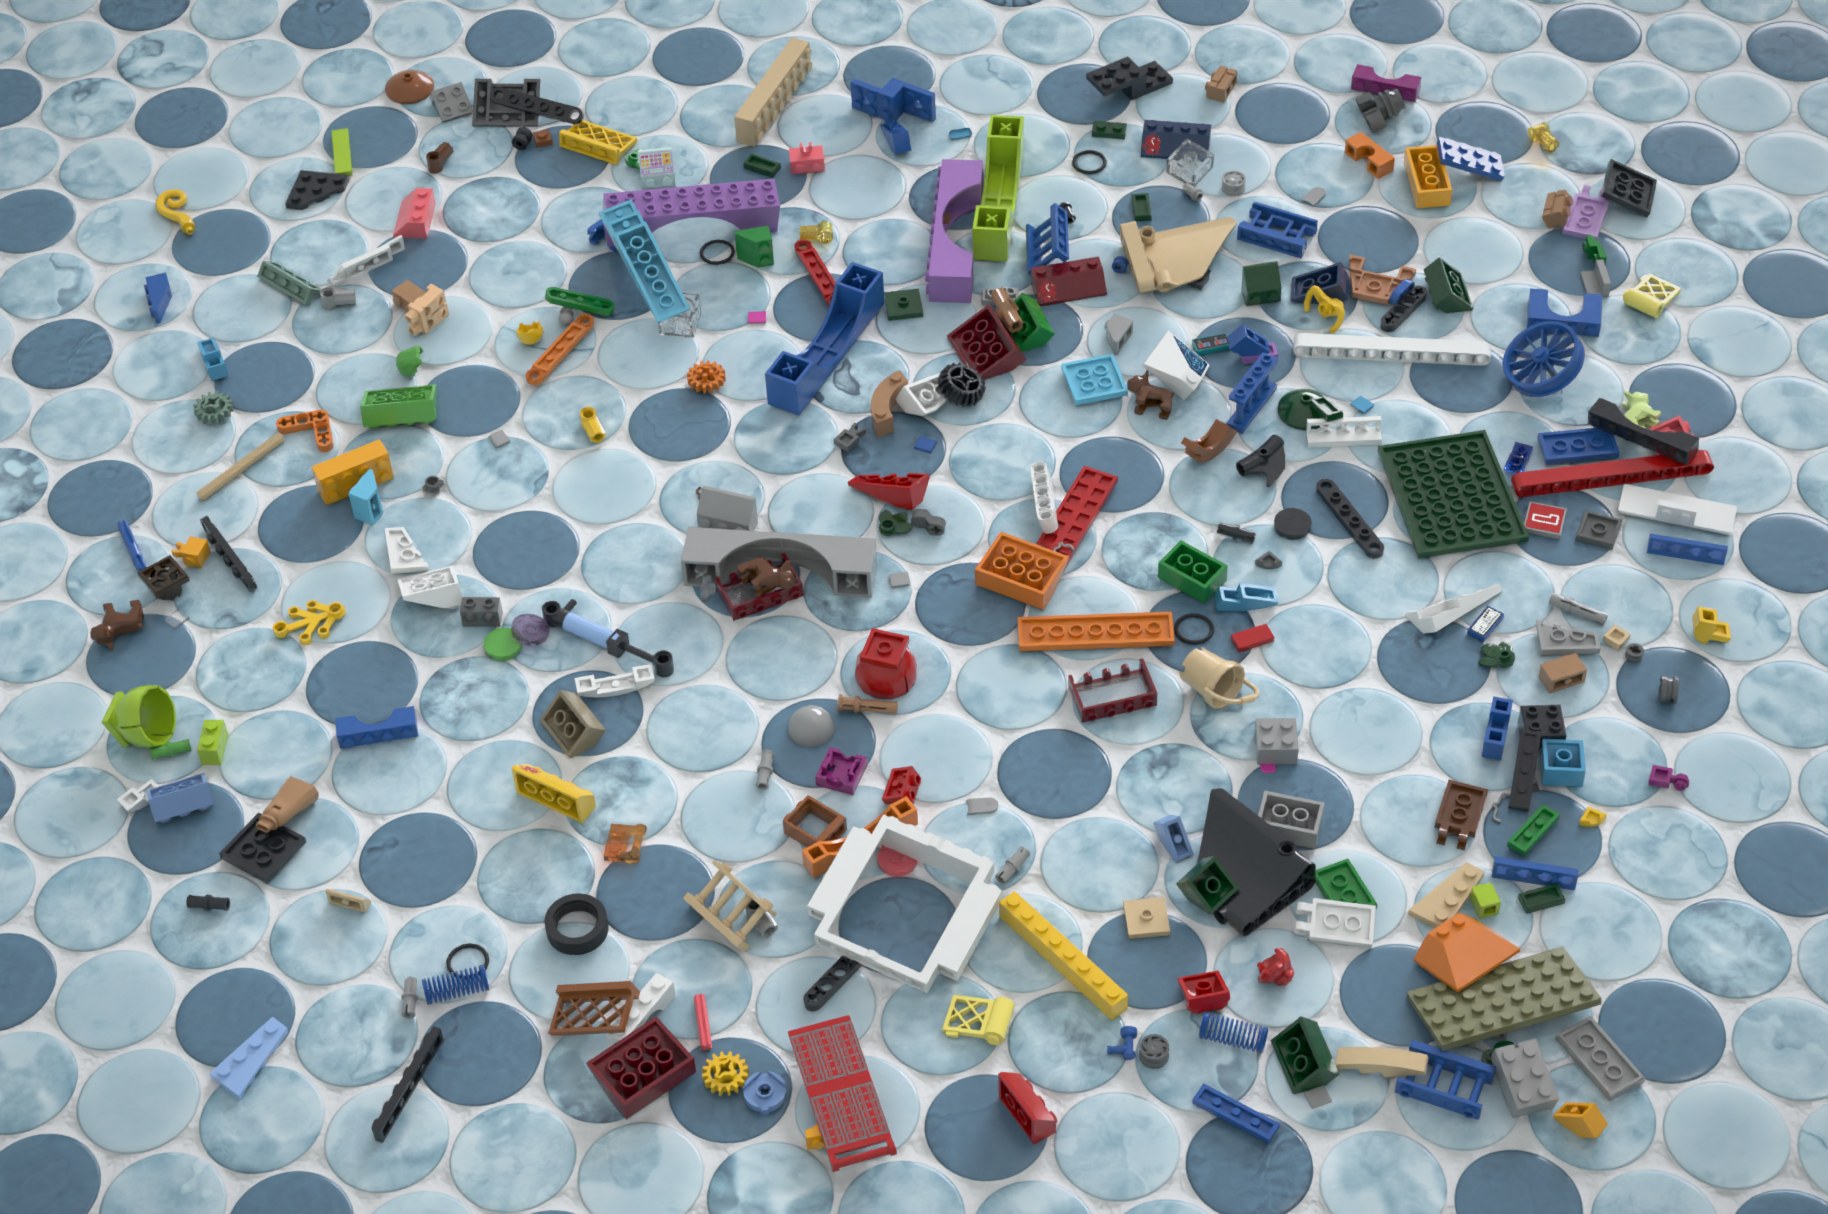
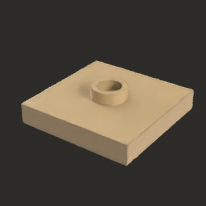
(1146, 918)

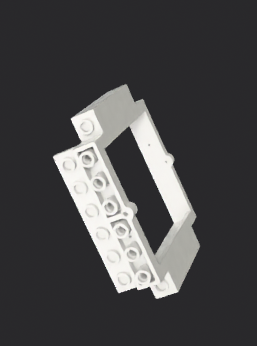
(962, 931)

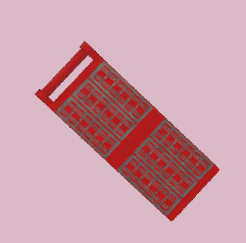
(841, 1091)

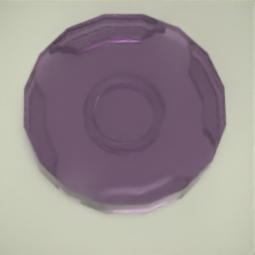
(530, 629)

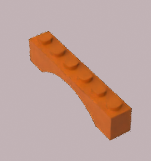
(821, 854)

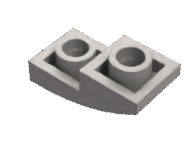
(986, 295)

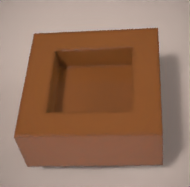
(542, 138)

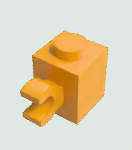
(193, 552)

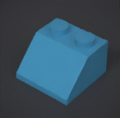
(1562, 762)

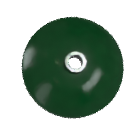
(1295, 408)

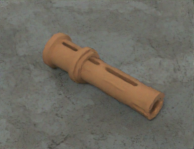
(857, 704)

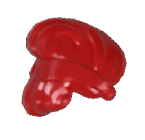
(1276, 968)

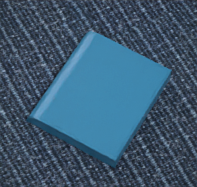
(1362, 404)

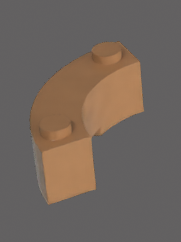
(883, 401)

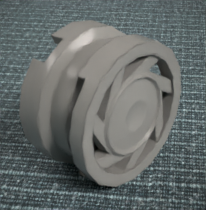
(1234, 183)

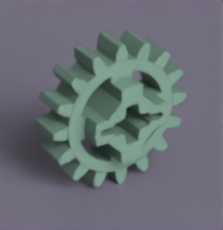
(213, 407)

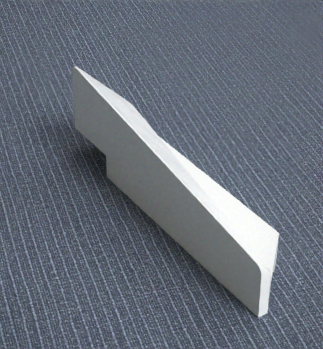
(367, 261)

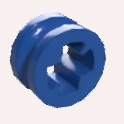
(1120, 264)

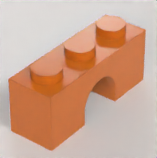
(1379, 161)

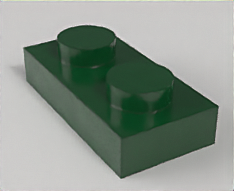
(1109, 130)

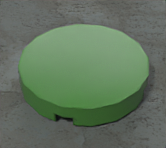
(501, 644)

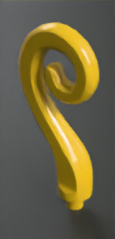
(186, 223)

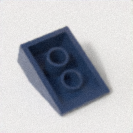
(1330, 279)

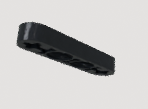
(1406, 310)
(830, 978)

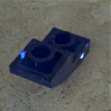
(1518, 458)

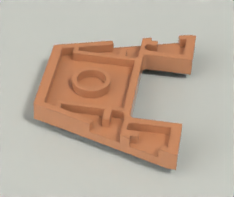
(1374, 286)

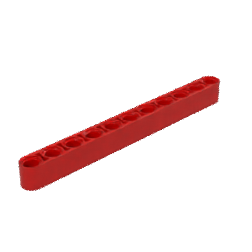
(1608, 474)

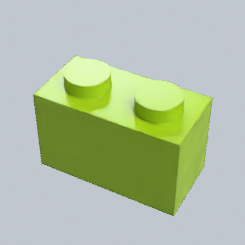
(212, 742)

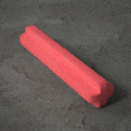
(702, 1022)

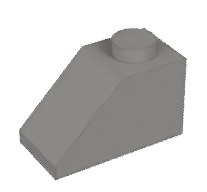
(1118, 332)

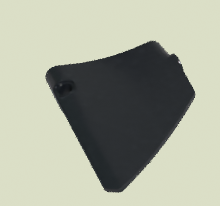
(1257, 859)

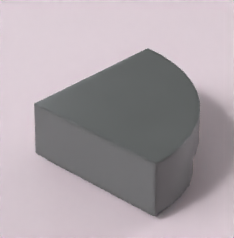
(1268, 561)

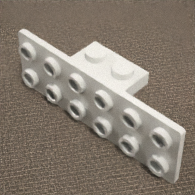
(1677, 509)

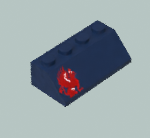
(1164, 137)

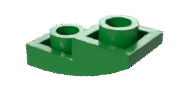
(1593, 249)

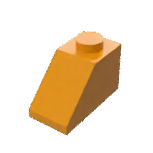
(1581, 1119)

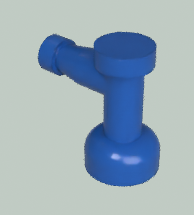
(1128, 1033)

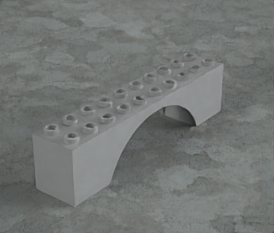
(842, 561)

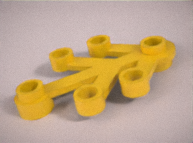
(330, 613)

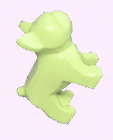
(1639, 410)

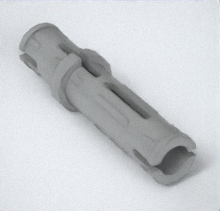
(1570, 605)

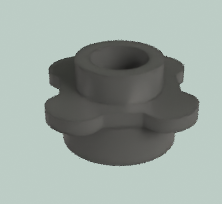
(433, 484)

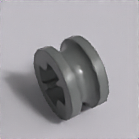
(1634, 658)

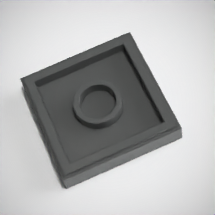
(1598, 530)

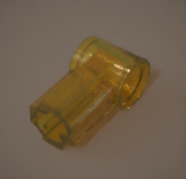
(1542, 134)
(821, 232)

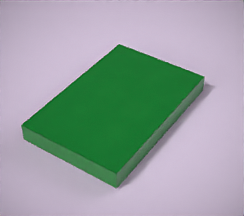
(1343, 884)

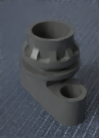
(1377, 109)

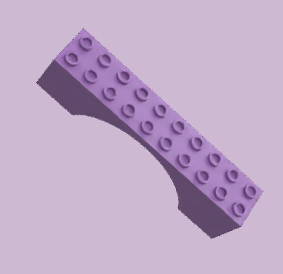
(740, 203)
(949, 265)

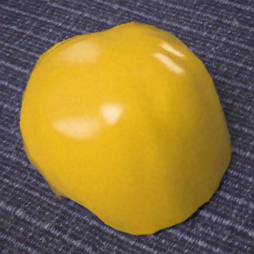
(530, 333)

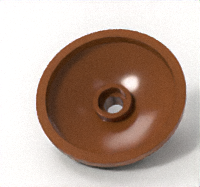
(409, 86)

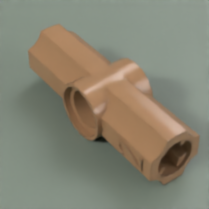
(1007, 309)

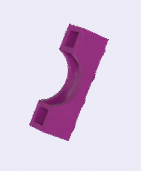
(1366, 80)

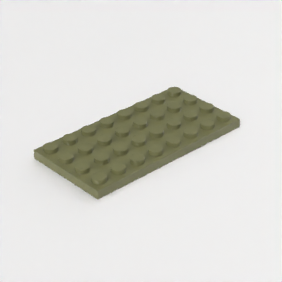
(1504, 999)

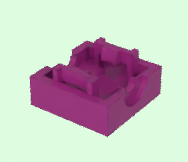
(843, 776)

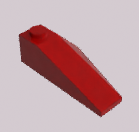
(897, 491)

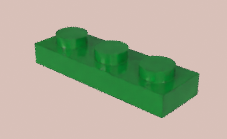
(1533, 830)

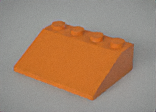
(1020, 570)

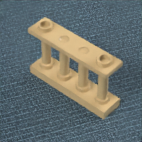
(711, 914)

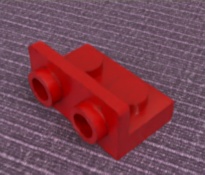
(901, 783)

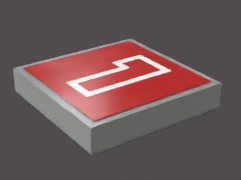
(1545, 520)

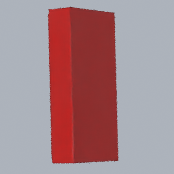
(1252, 637)

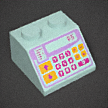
(656, 168)

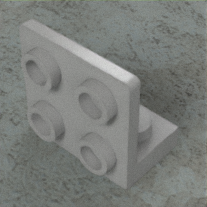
(451, 101)

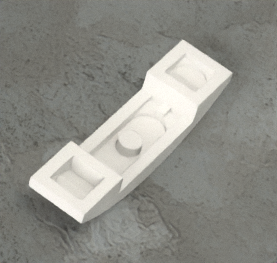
(615, 685)

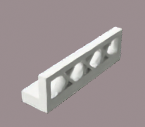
(1343, 434)

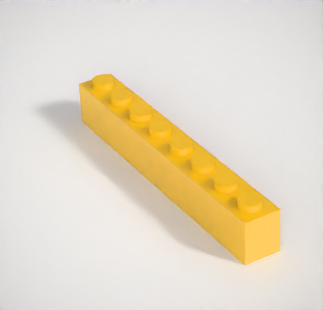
(1063, 955)

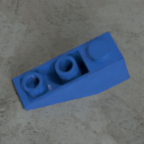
(896, 136)
(159, 295)

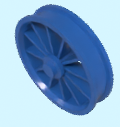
(1543, 359)

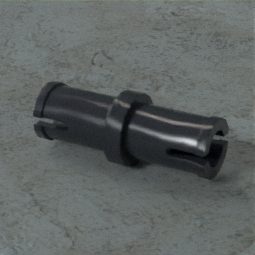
(1236, 532)
(208, 902)

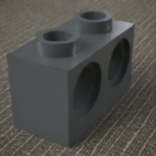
(481, 611)

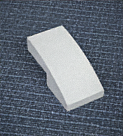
(136, 799)

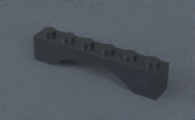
(1675, 445)

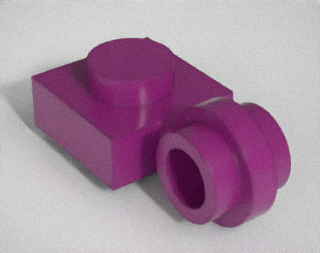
(1663, 776)

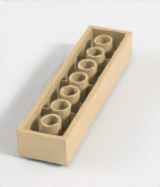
(773, 92)

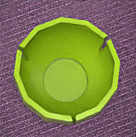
(140, 716)

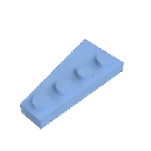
(244, 1063)

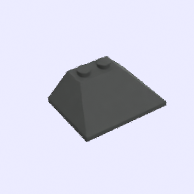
(490, 114)

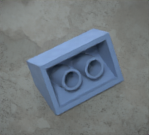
(179, 798)

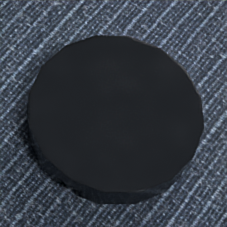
(1292, 523)

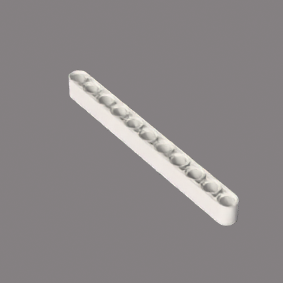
(1392, 349)

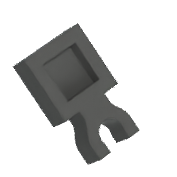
(848, 439)

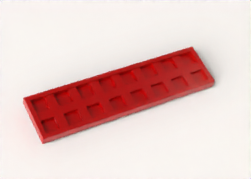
(1079, 510)

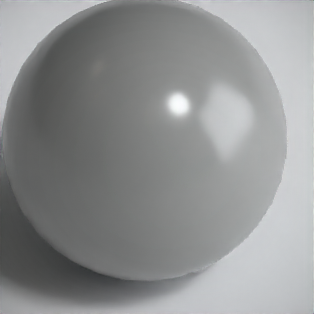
(811, 726)

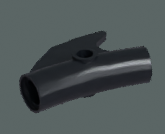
(1267, 460)

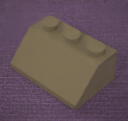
(572, 724)

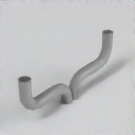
(1497, 803)

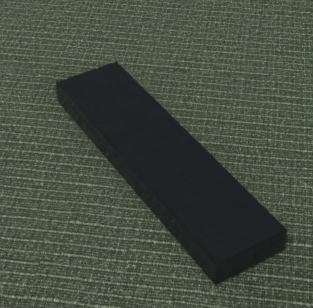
(1524, 770)

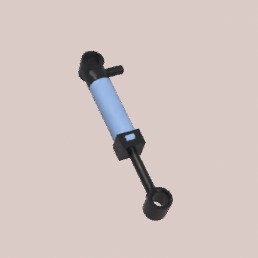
(614, 641)

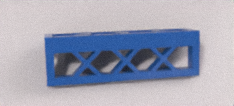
(1687, 549)
(1534, 873)

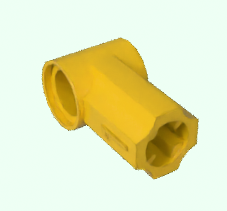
(591, 424)

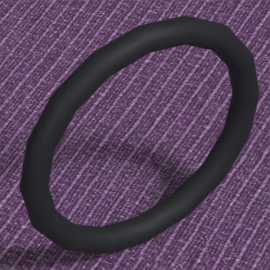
(1091, 152)
(717, 262)
(1194, 641)
(469, 945)

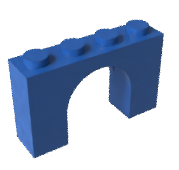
(1584, 323)

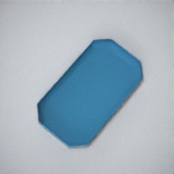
(960, 133)

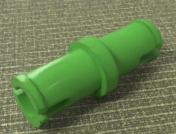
(170, 749)

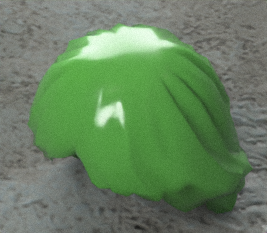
(409, 360)

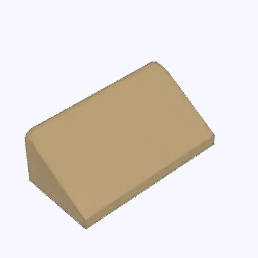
(347, 900)

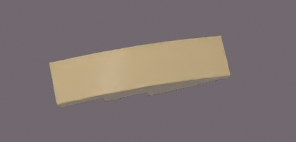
(1384, 1060)

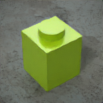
(1485, 900)

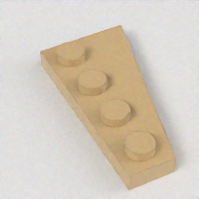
(1447, 897)

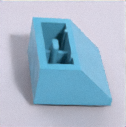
(366, 499)

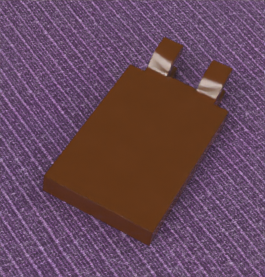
(1460, 812)

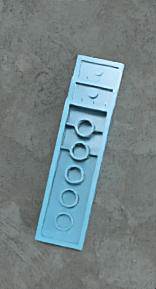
(644, 261)

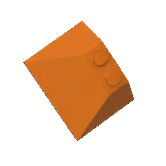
(1463, 951)

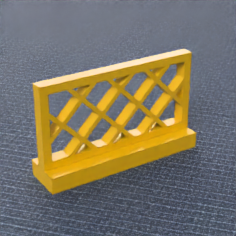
(596, 148)

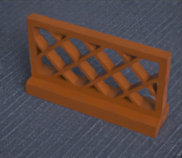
(596, 994)

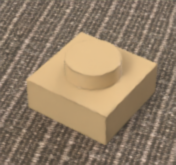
(1616, 637)

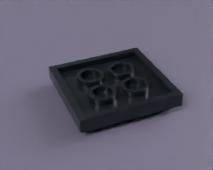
(1629, 188)
(262, 852)

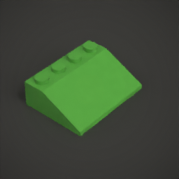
(399, 406)

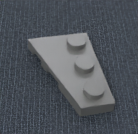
(1557, 640)

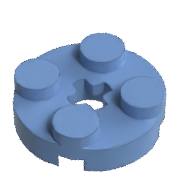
(769, 1102)

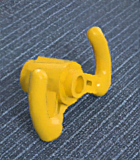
(1327, 306)

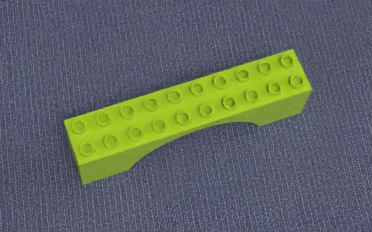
(1003, 166)

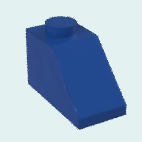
(1247, 342)

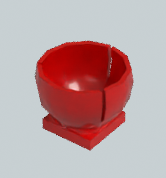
(886, 665)

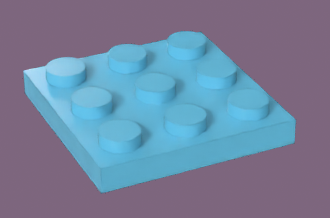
(1094, 379)

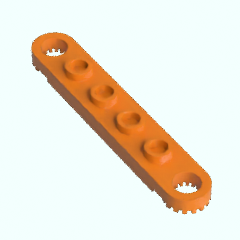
(559, 349)

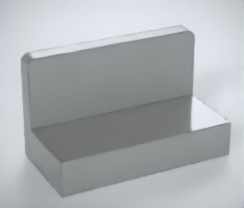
(1597, 280)

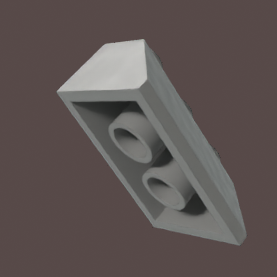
(726, 510)

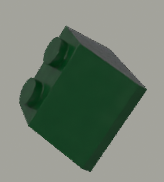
(1261, 283)
(1207, 885)

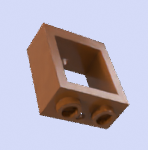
(834, 831)

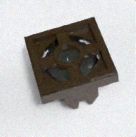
(164, 582)

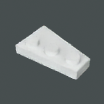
(402, 553)

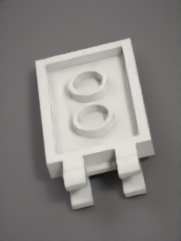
(1337, 922)

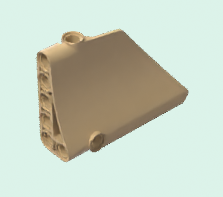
(1172, 255)

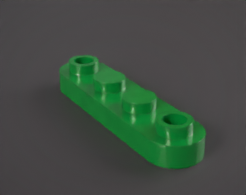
(579, 301)

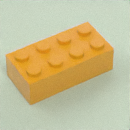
(1427, 177)
(341, 473)

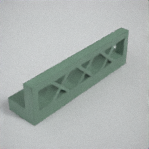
(288, 282)

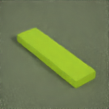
(342, 152)

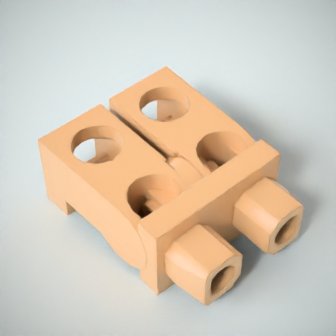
(427, 311)

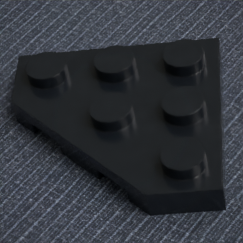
(315, 187)

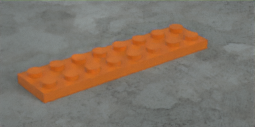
(1095, 631)

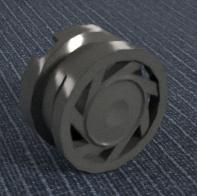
(1668, 689)
(1154, 1052)

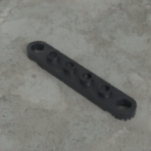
(537, 105)
(1350, 518)
(229, 556)

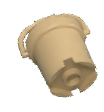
(1216, 679)

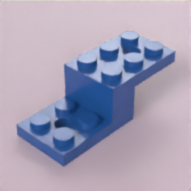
(893, 100)

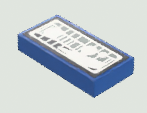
(1485, 623)

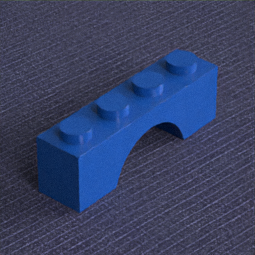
(399, 725)

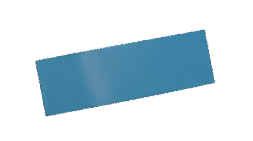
(212, 359)
(1245, 598)

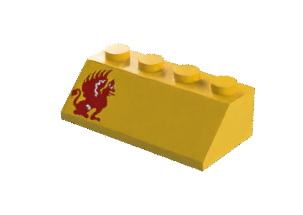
(553, 792)

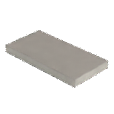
(1600, 1058)

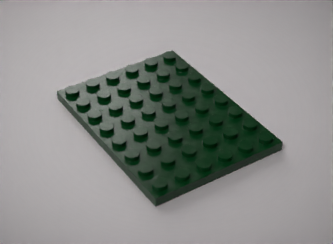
(1452, 494)

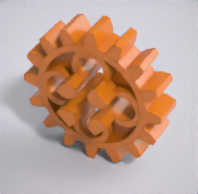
(701, 381)

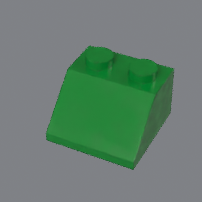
(755, 246)

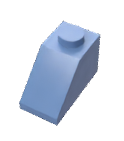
(1173, 837)

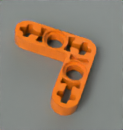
(317, 424)

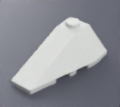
(921, 396)

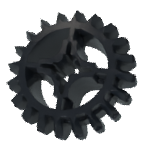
(961, 384)

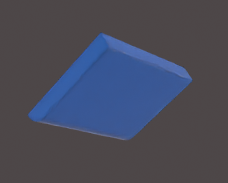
(925, 444)

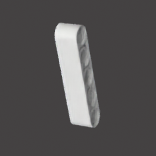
(1044, 497)

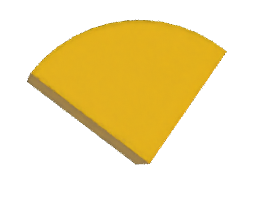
(1592, 818)

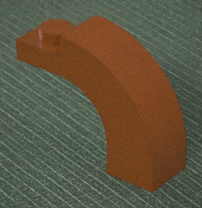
(1211, 443)

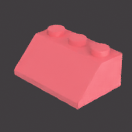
(415, 214)

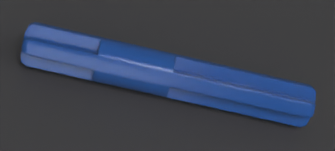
(131, 545)

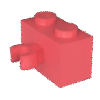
(806, 159)

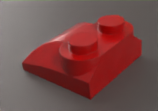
(1204, 992)

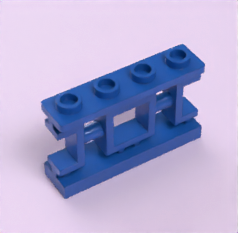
(1274, 239)

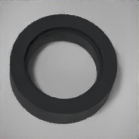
(573, 903)

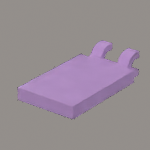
(1586, 215)

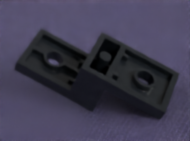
(1129, 78)

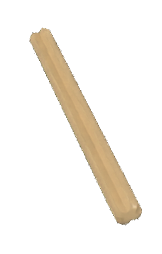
(240, 466)

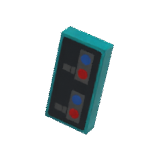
(1210, 344)

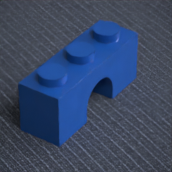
(1497, 728)

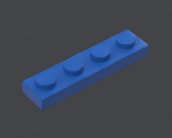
(1236, 1113)

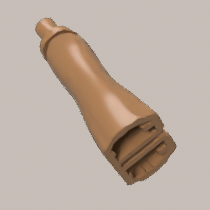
(290, 800)

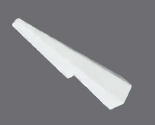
(1439, 615)

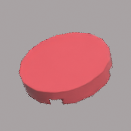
(895, 863)

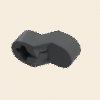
(933, 524)

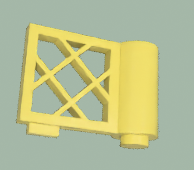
(1648, 301)
(995, 1018)

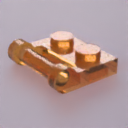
(618, 843)

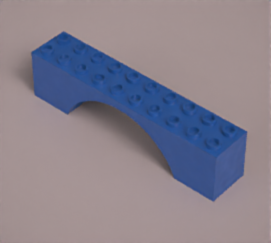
(854, 303)

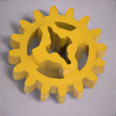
(725, 1073)

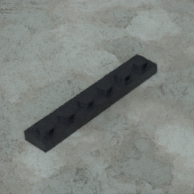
(407, 1085)

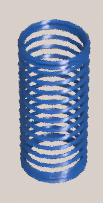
(429, 1000)
(1259, 1046)

